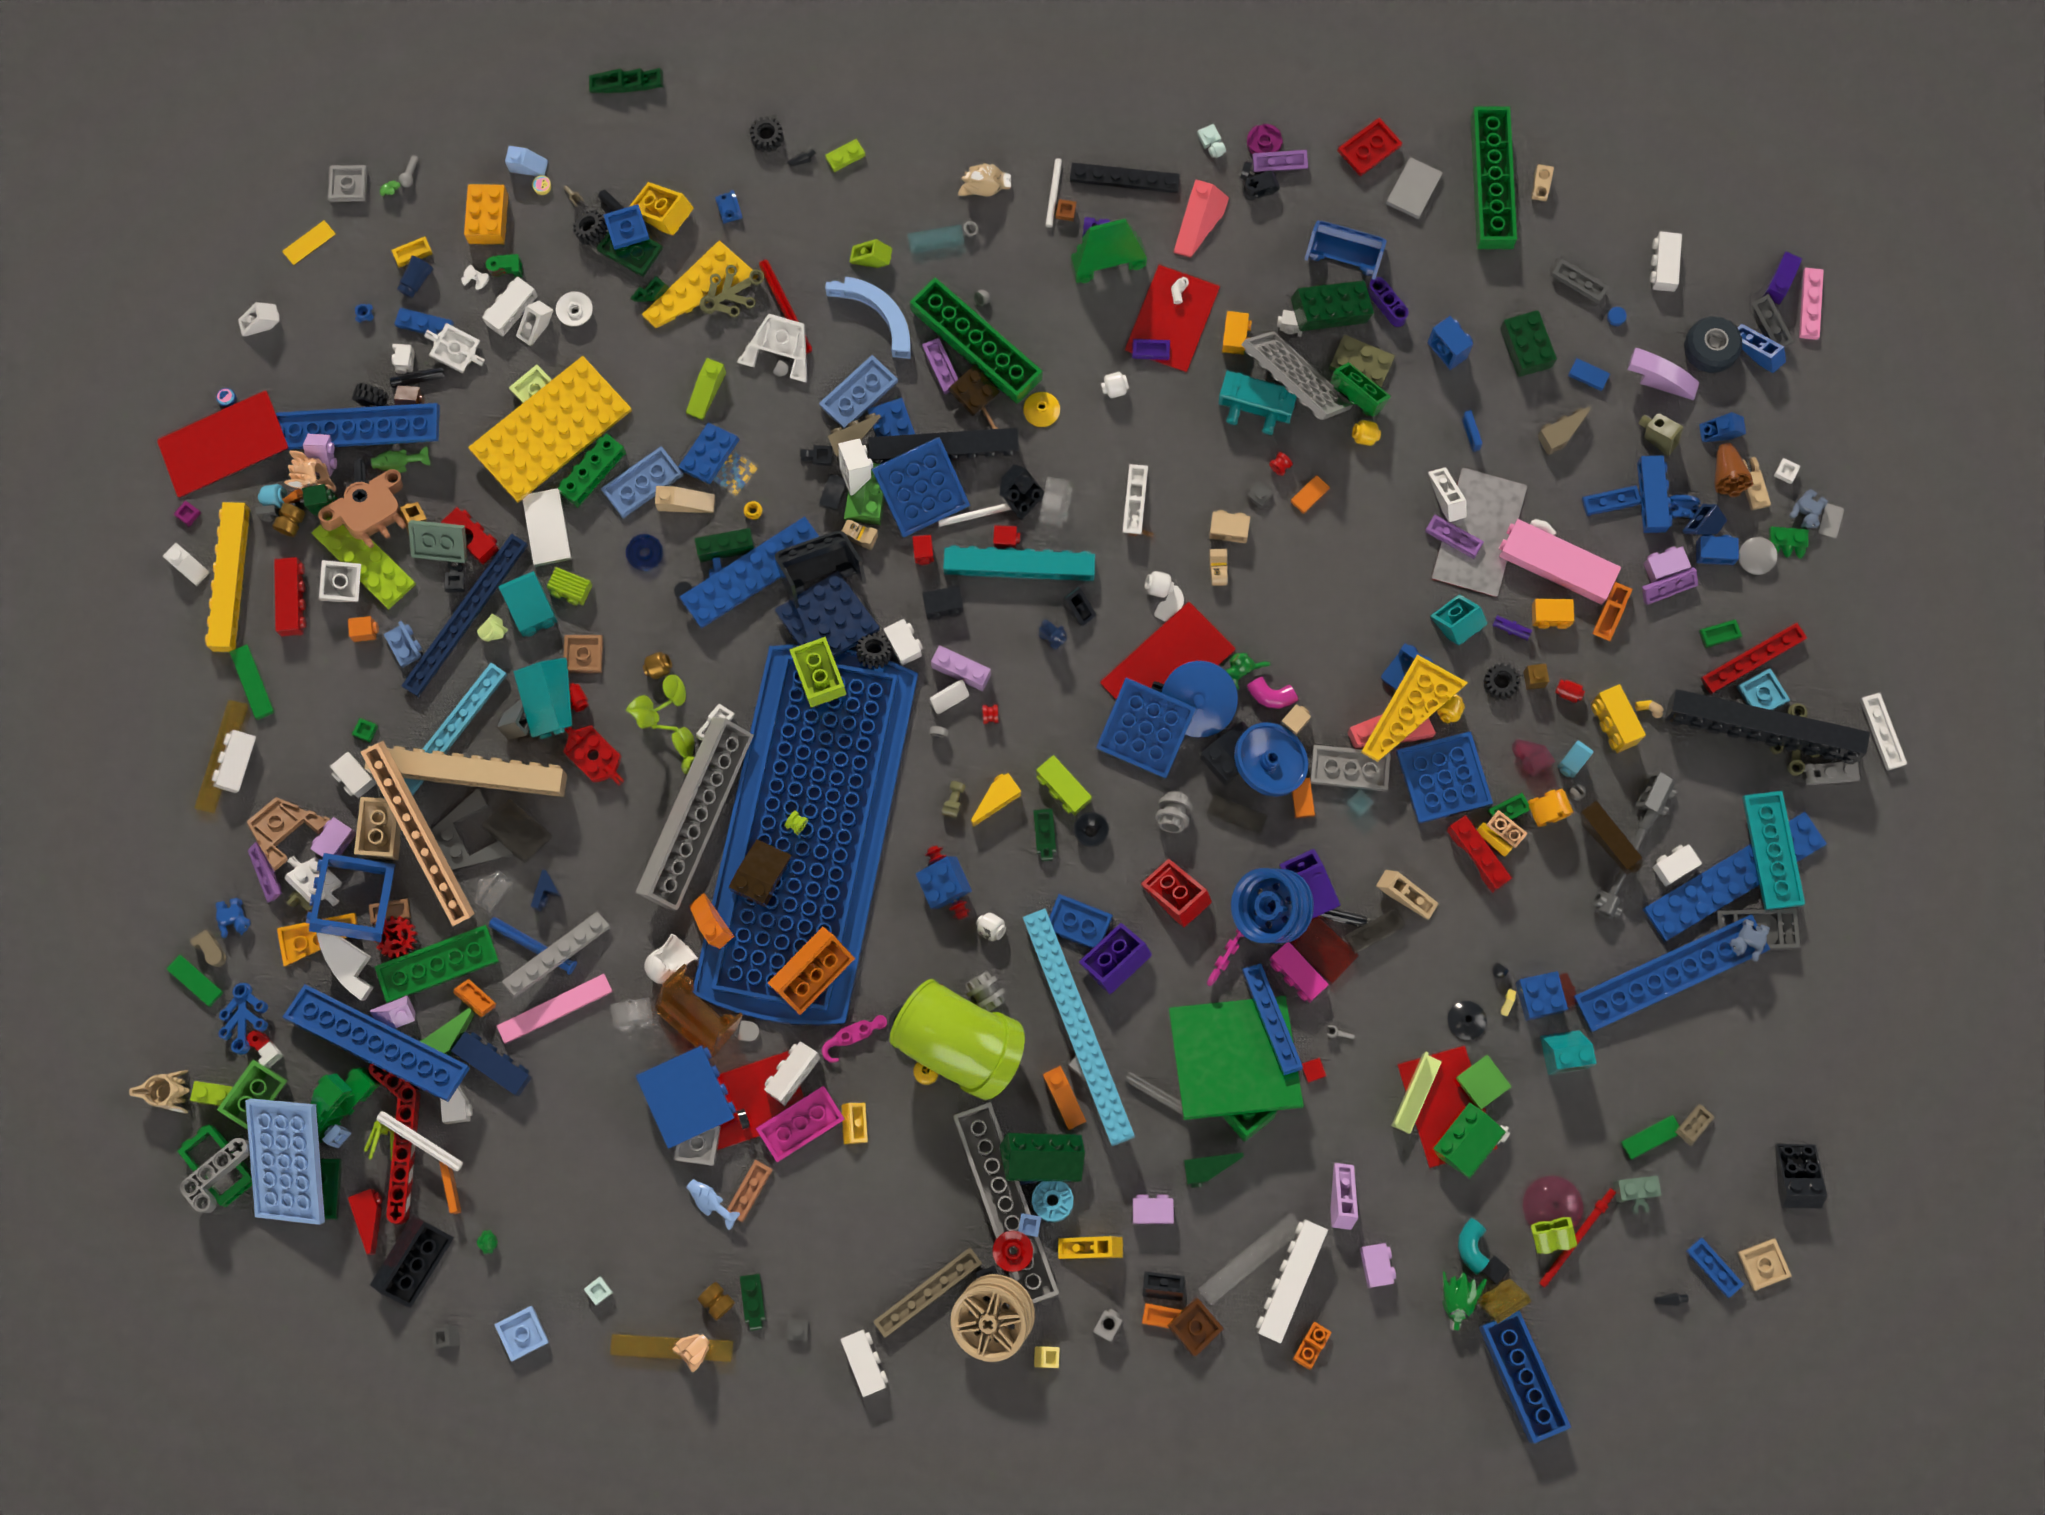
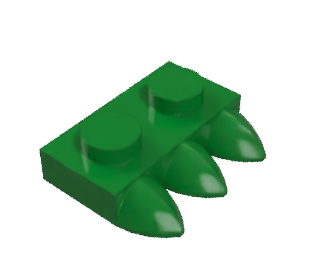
(1789, 539)

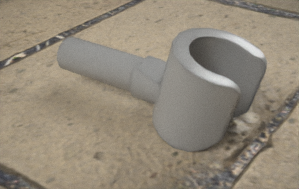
(1339, 1033)

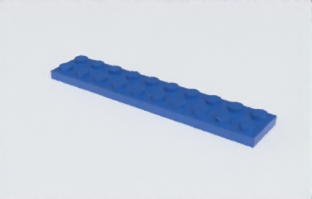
(363, 425)
(1722, 883)
(1663, 976)
(376, 1042)

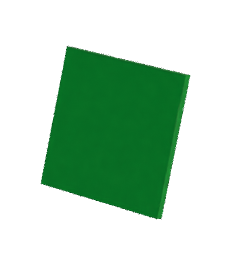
(1229, 1061)

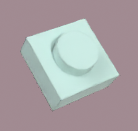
(598, 1290)

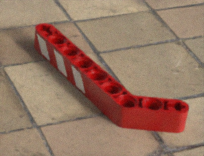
(400, 1144)

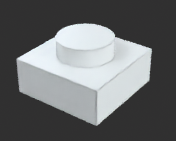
(1786, 470)

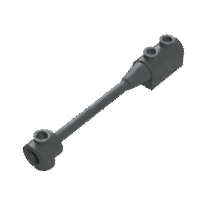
(1653, 804)

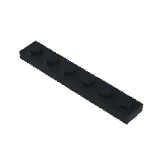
(1124, 177)

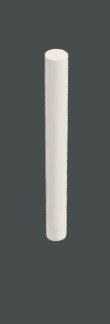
(1053, 193)
(974, 514)

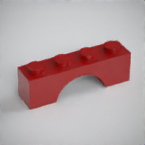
(1470, 840)

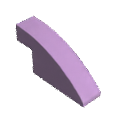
(1662, 374)

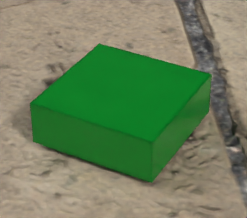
(365, 730)

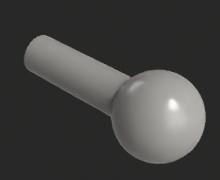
(406, 178)

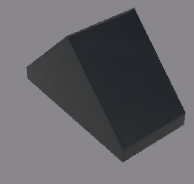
(1079, 606)

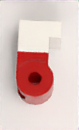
(265, 1047)

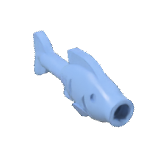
(708, 1201)

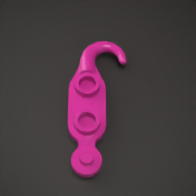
(1222, 962)
(853, 1034)

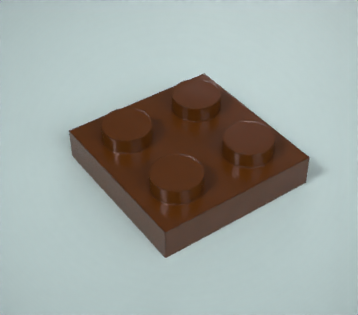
(1195, 1327)

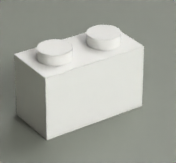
(903, 642)
(353, 775)
(1676, 865)

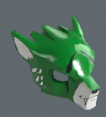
(1460, 1298)

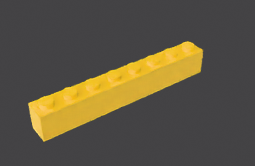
(228, 577)

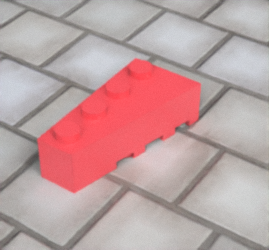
(1361, 732)

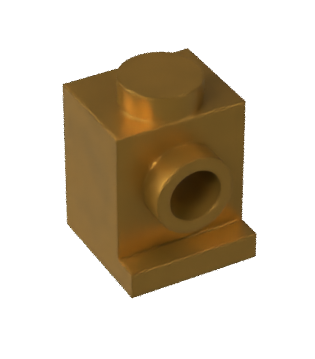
(412, 512)

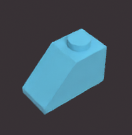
(1575, 759)

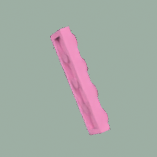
(1811, 303)

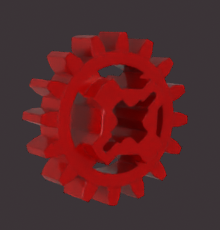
(400, 930)

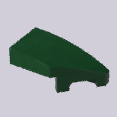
(652, 292)

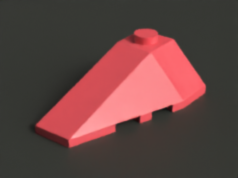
(1203, 211)

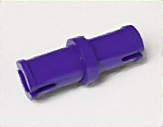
(1512, 627)

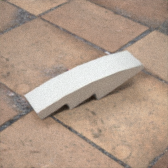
(1135, 499)

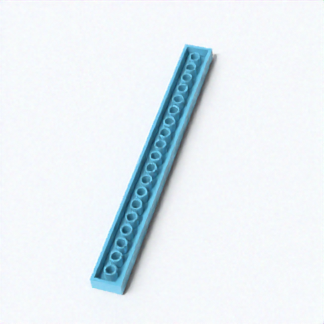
(1078, 1027)

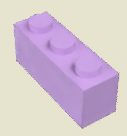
(961, 668)

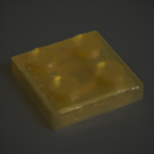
(1504, 1300)

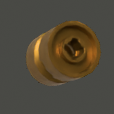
(288, 520)
(716, 1301)

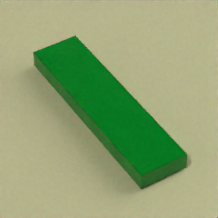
(252, 682)

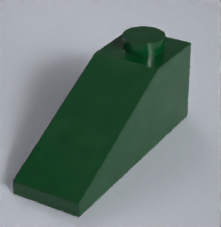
(1204, 1169)

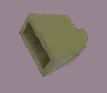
(1662, 432)

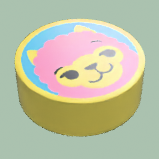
(541, 185)

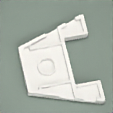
(782, 338)

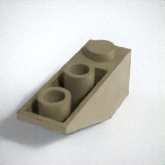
(854, 431)
(1557, 435)

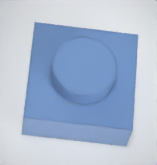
(1029, 1224)

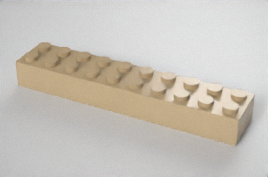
(479, 772)

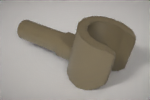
(574, 196)

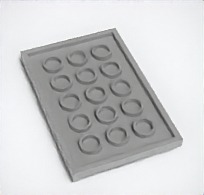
(1296, 375)

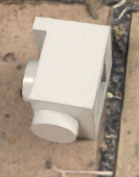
(1288, 323)
(403, 358)

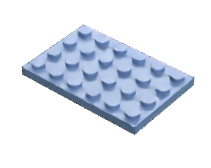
(285, 1161)

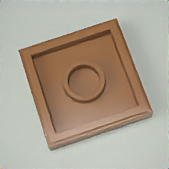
(583, 653)

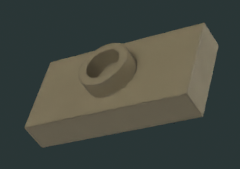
(1694, 1124)

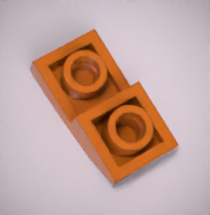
(1312, 1345)

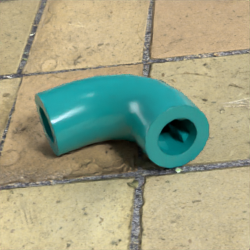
(1469, 1248)

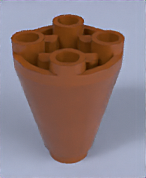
(1731, 472)

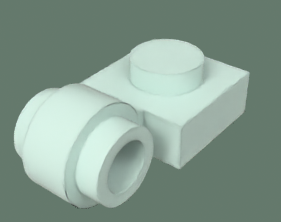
(1210, 138)

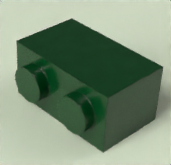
(317, 498)

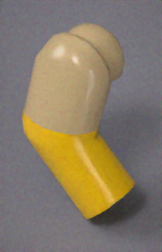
(1650, 705)

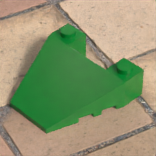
(1107, 247)
(337, 1098)

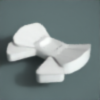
(471, 273)

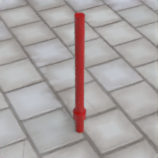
(1600, 1207)

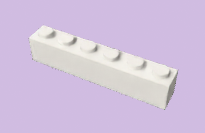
(1292, 1280)

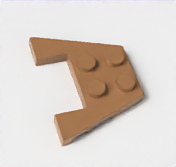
(277, 822)

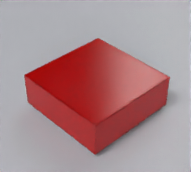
(1313, 1070)

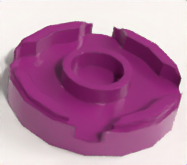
(1264, 139)

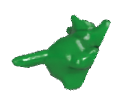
(1241, 665)

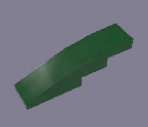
(625, 81)

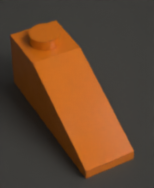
(710, 922)
(1064, 1097)

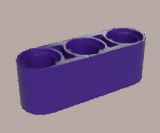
(1388, 310)

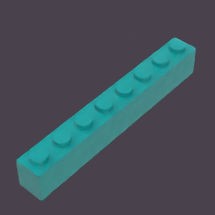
(1019, 564)

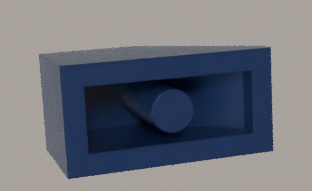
(1707, 520)

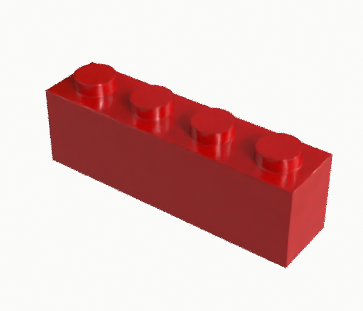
(289, 596)

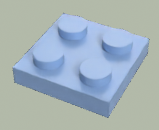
(521, 1333)

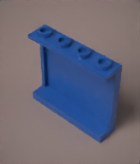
(686, 1096)

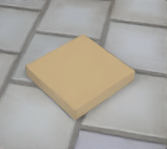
(1764, 1264)

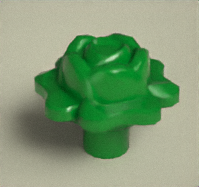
(487, 1242)

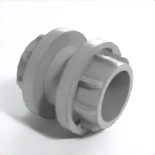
(1174, 812)
(985, 992)

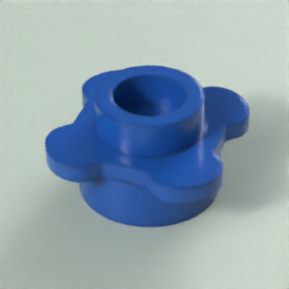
(359, 309)

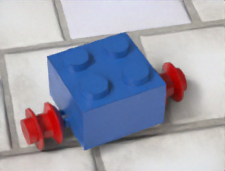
(944, 883)

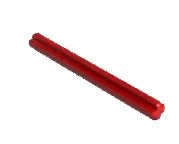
(780, 295)

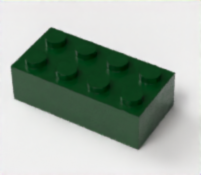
(1332, 305)

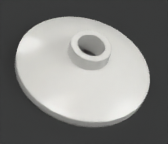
(574, 301)

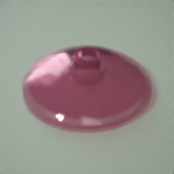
(1541, 1195)

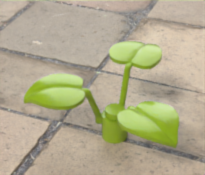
(642, 710)

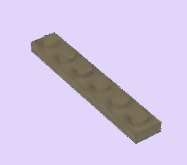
(927, 1292)

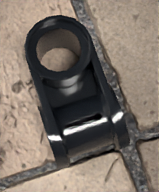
(1262, 185)

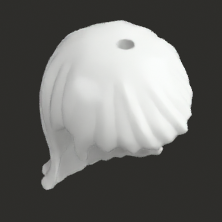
(668, 959)

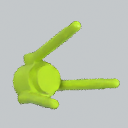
(378, 1129)

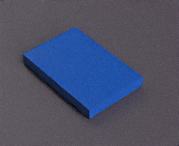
(1079, 921)

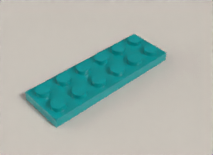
(1773, 850)

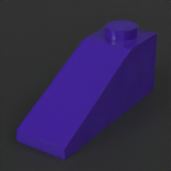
(1783, 277)

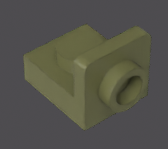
(296, 898)

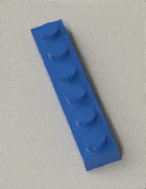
(1272, 1019)

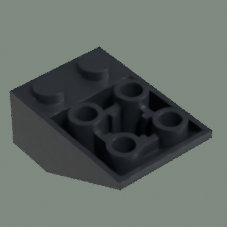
(1799, 1176)

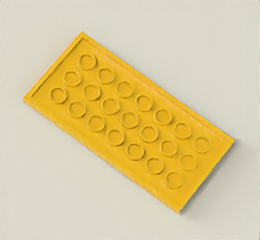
(550, 429)

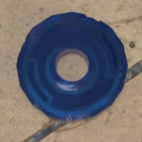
(647, 562)

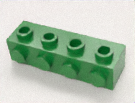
(591, 470)

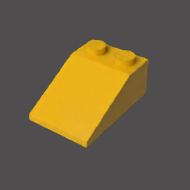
(663, 207)

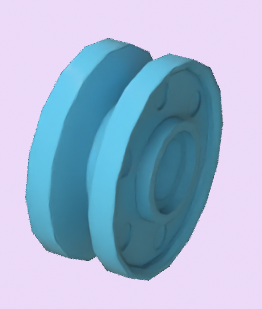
(1061, 1209)

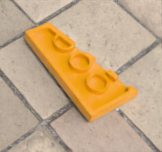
(298, 942)

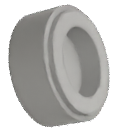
(938, 732)

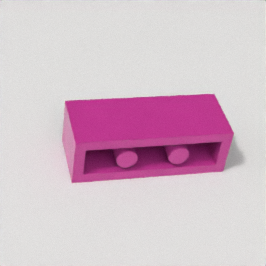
(1298, 972)

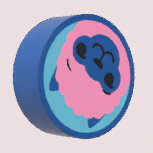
(226, 397)

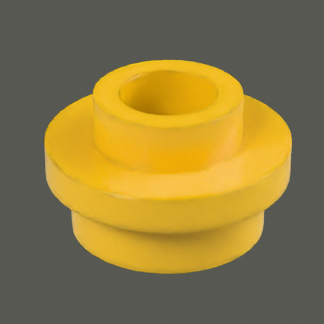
(753, 505)

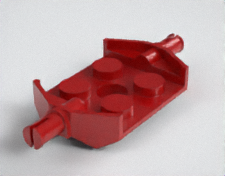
(582, 743)

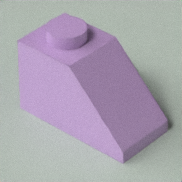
(395, 1013)

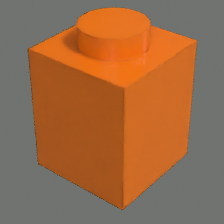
(362, 629)

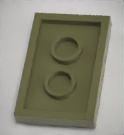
(1366, 358)

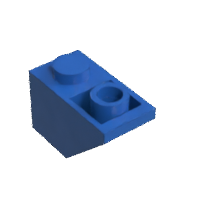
(1723, 428)

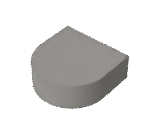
(748, 1031)

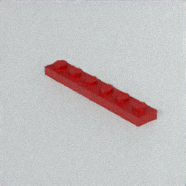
(1753, 658)

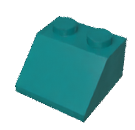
(1459, 619)

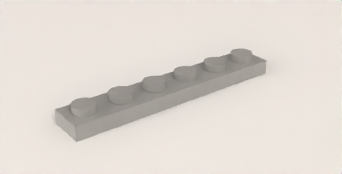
(555, 954)

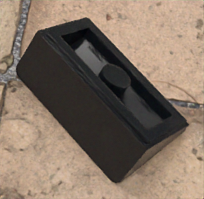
(1163, 1286)

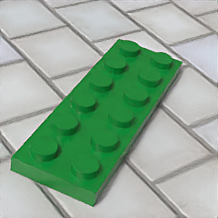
(437, 964)

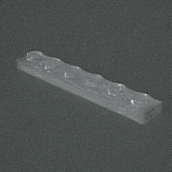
(1249, 1259)

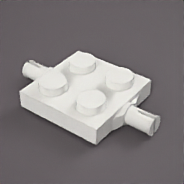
(454, 348)
(303, 879)

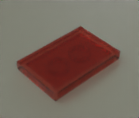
(1324, 950)

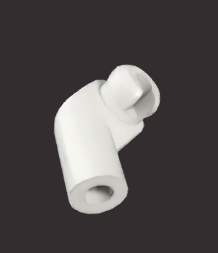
(1177, 288)
(1543, 525)

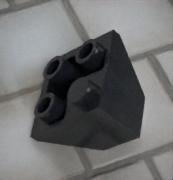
(1020, 491)

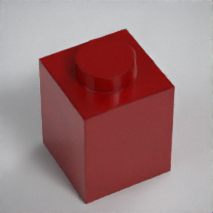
(1005, 537)
(923, 549)

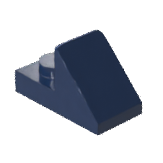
(545, 886)

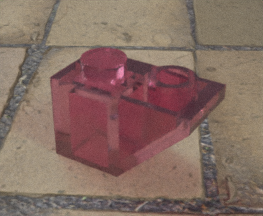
(1534, 756)

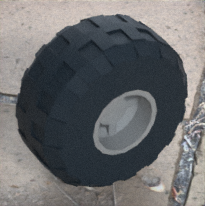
(1713, 344)

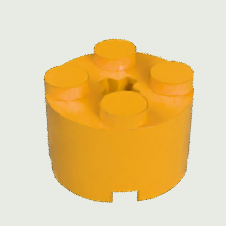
(1551, 807)

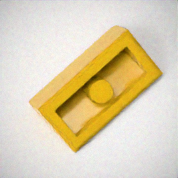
(855, 1123)

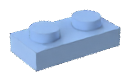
(336, 1135)

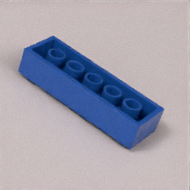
(1525, 1377)

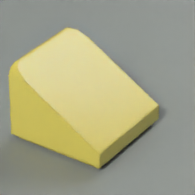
(1046, 1357)

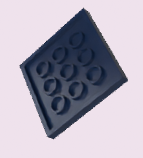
(830, 612)

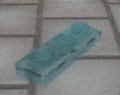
(935, 238)

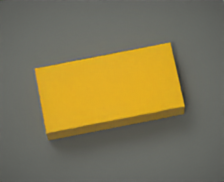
(418, 248)
(1494, 839)

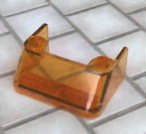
(692, 1016)

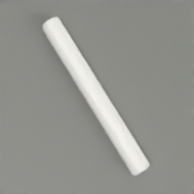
(419, 1141)

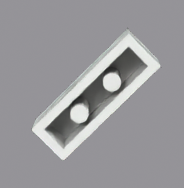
(1666, 261)
(509, 306)
(233, 761)
(864, 1362)

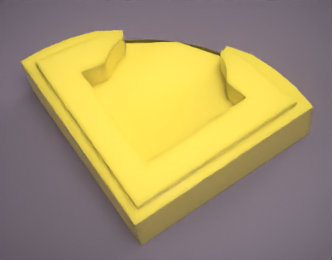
(1510, 998)

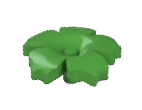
(389, 188)

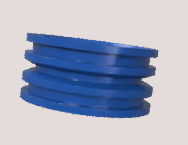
(1272, 905)

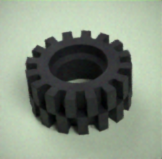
(763, 125)
(584, 222)
(369, 395)
(874, 659)
(1506, 671)

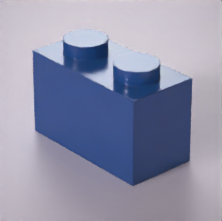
(1717, 550)

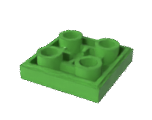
(1483, 1082)

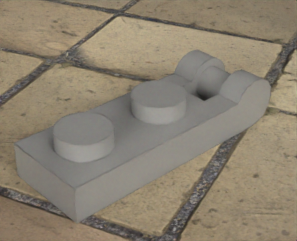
(1831, 773)

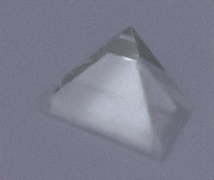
(491, 890)

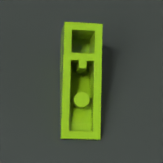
(706, 388)

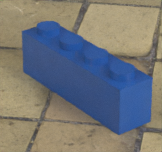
(1653, 494)

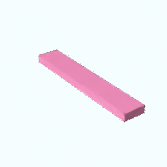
(554, 1008)

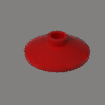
(1009, 1261)

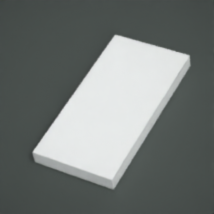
(546, 527)

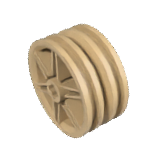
(1000, 1291)

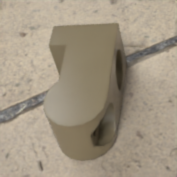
(213, 951)

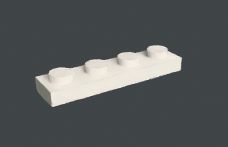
(1883, 731)

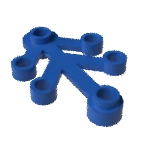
(241, 1017)

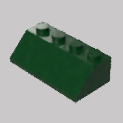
(1043, 1157)

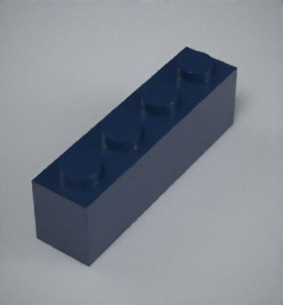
(491, 1063)

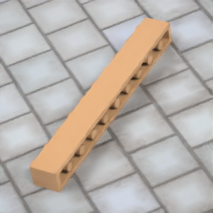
(417, 833)

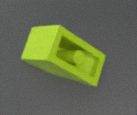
(871, 254)

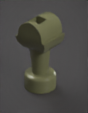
(952, 807)

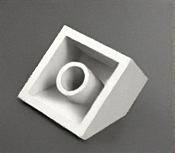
(854, 464)
(339, 581)

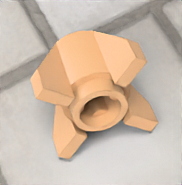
(692, 1350)

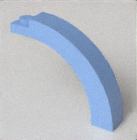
(880, 302)

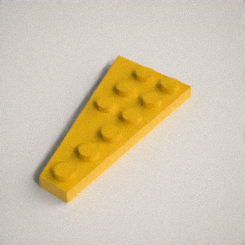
(1416, 699)

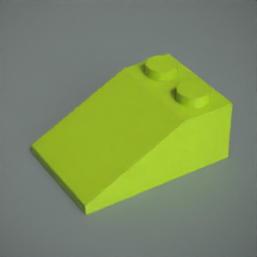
(818, 672)

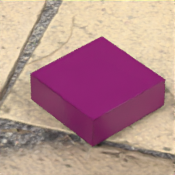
(187, 513)

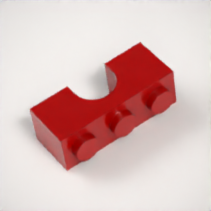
(481, 546)

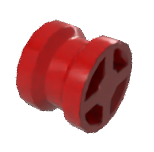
(1280, 464)
(990, 714)

